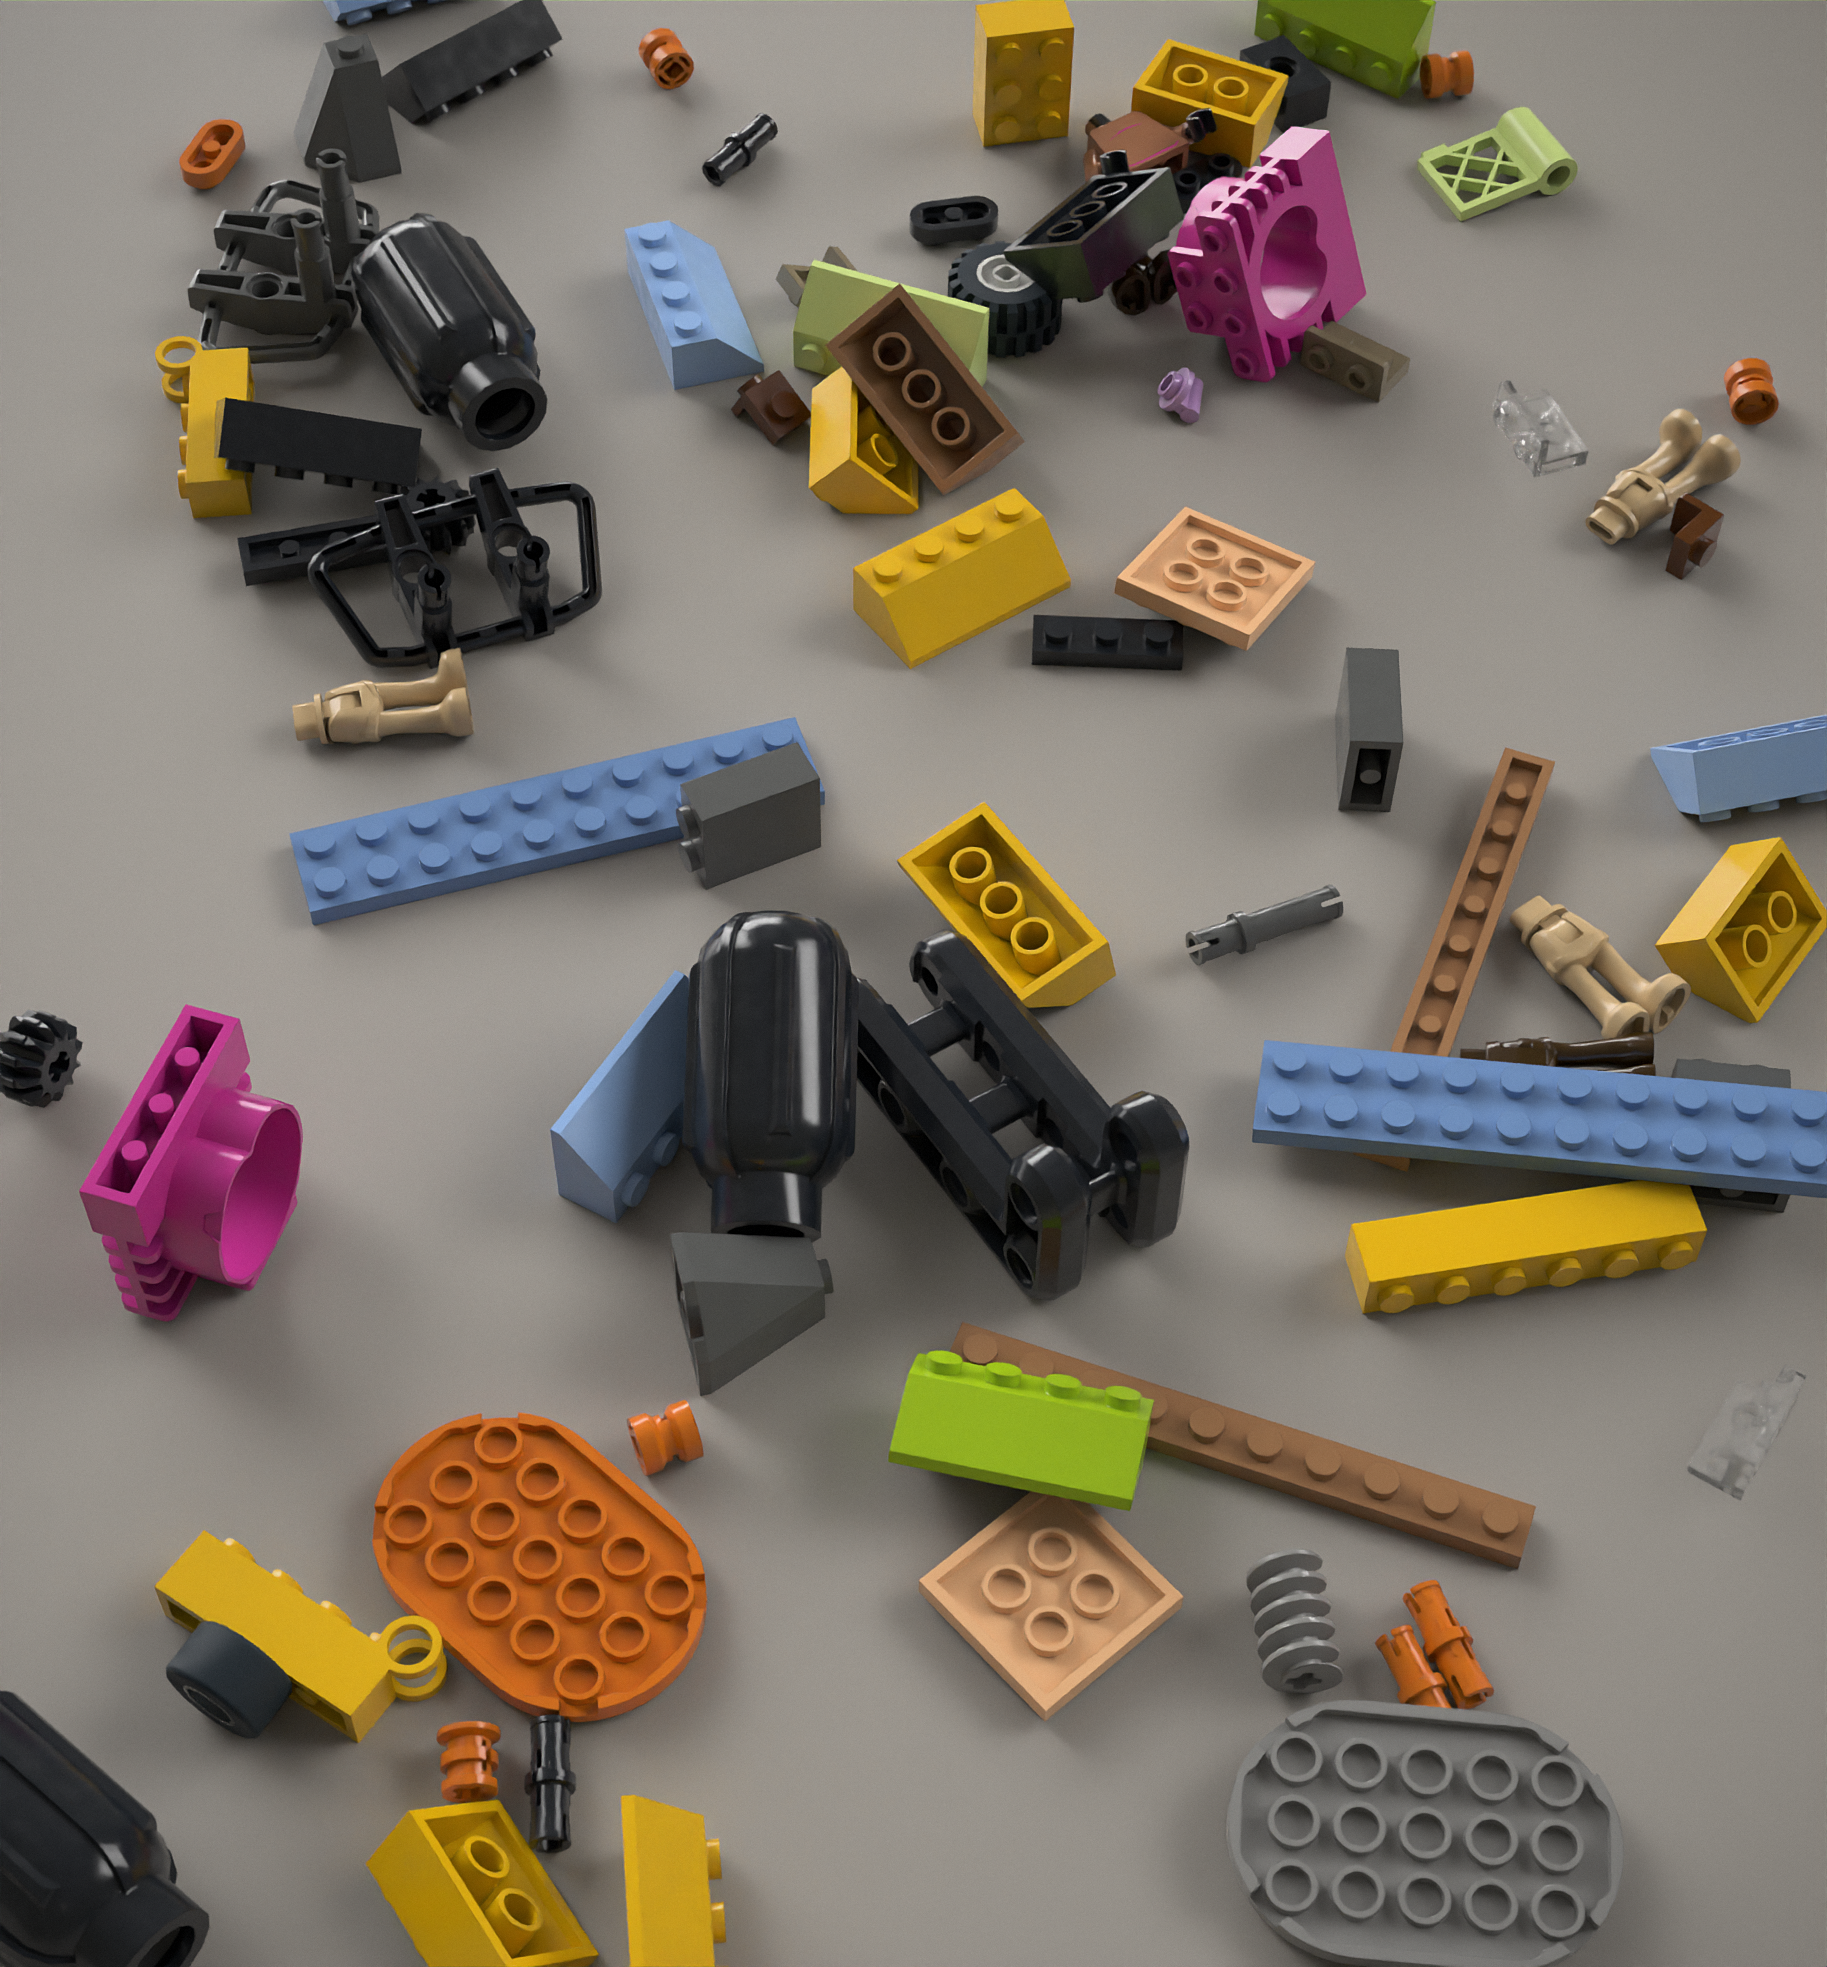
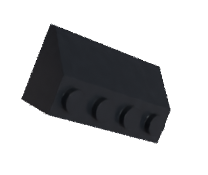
(470, 59)
(1098, 233)
(316, 443)

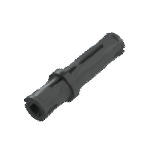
(1244, 931)

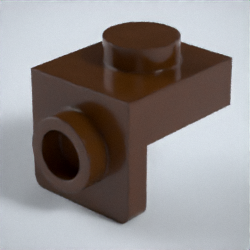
(772, 406)
(1695, 537)

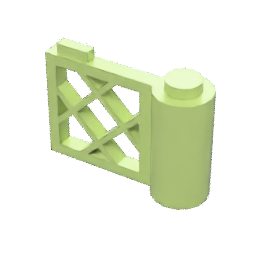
(1523, 151)

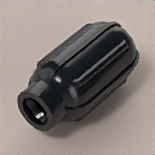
(451, 331)
(771, 1071)
(82, 1861)

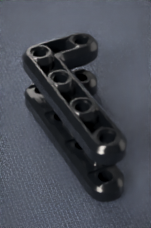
(1093, 1158)

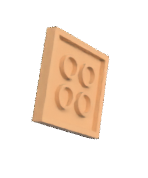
(1214, 578)
(1050, 1597)

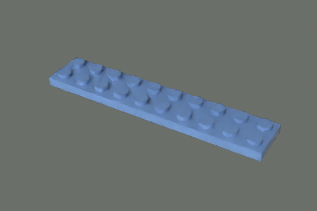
(515, 826)
(1543, 1118)

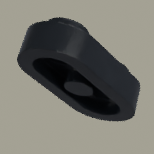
(1197, 175)
(953, 220)

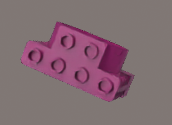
(1309, 264)
(194, 1171)

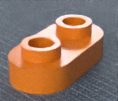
(212, 153)

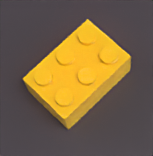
(1022, 70)

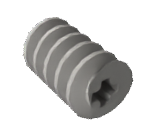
(1292, 1622)

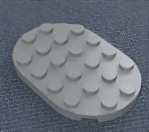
(1424, 1837)

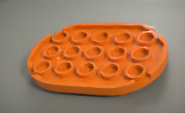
(540, 1566)

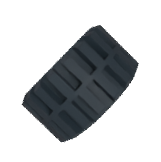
(1019, 309)

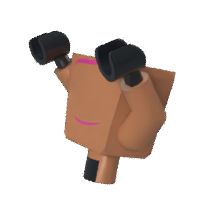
(1142, 143)

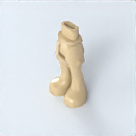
(1639, 495)
(358, 712)
(1574, 948)

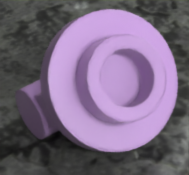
(1181, 393)

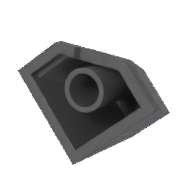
(348, 111)
(744, 1298)

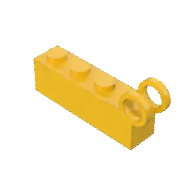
(205, 380)
(330, 1662)

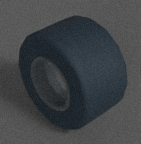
(229, 1679)

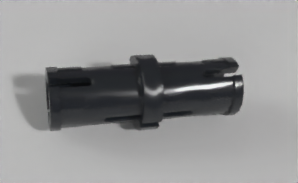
(740, 149)
(550, 1784)

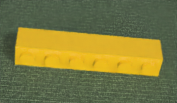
(1523, 1244)

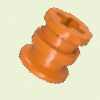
(469, 1761)

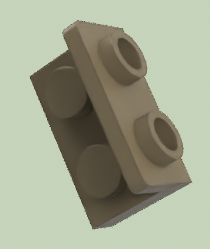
(1353, 360)

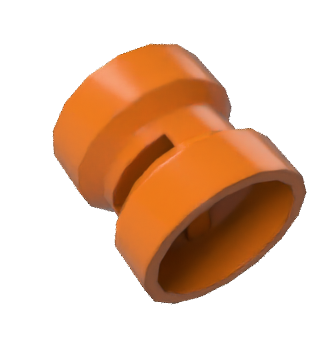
(666, 58)
(1446, 74)
(1751, 391)
(660, 1439)

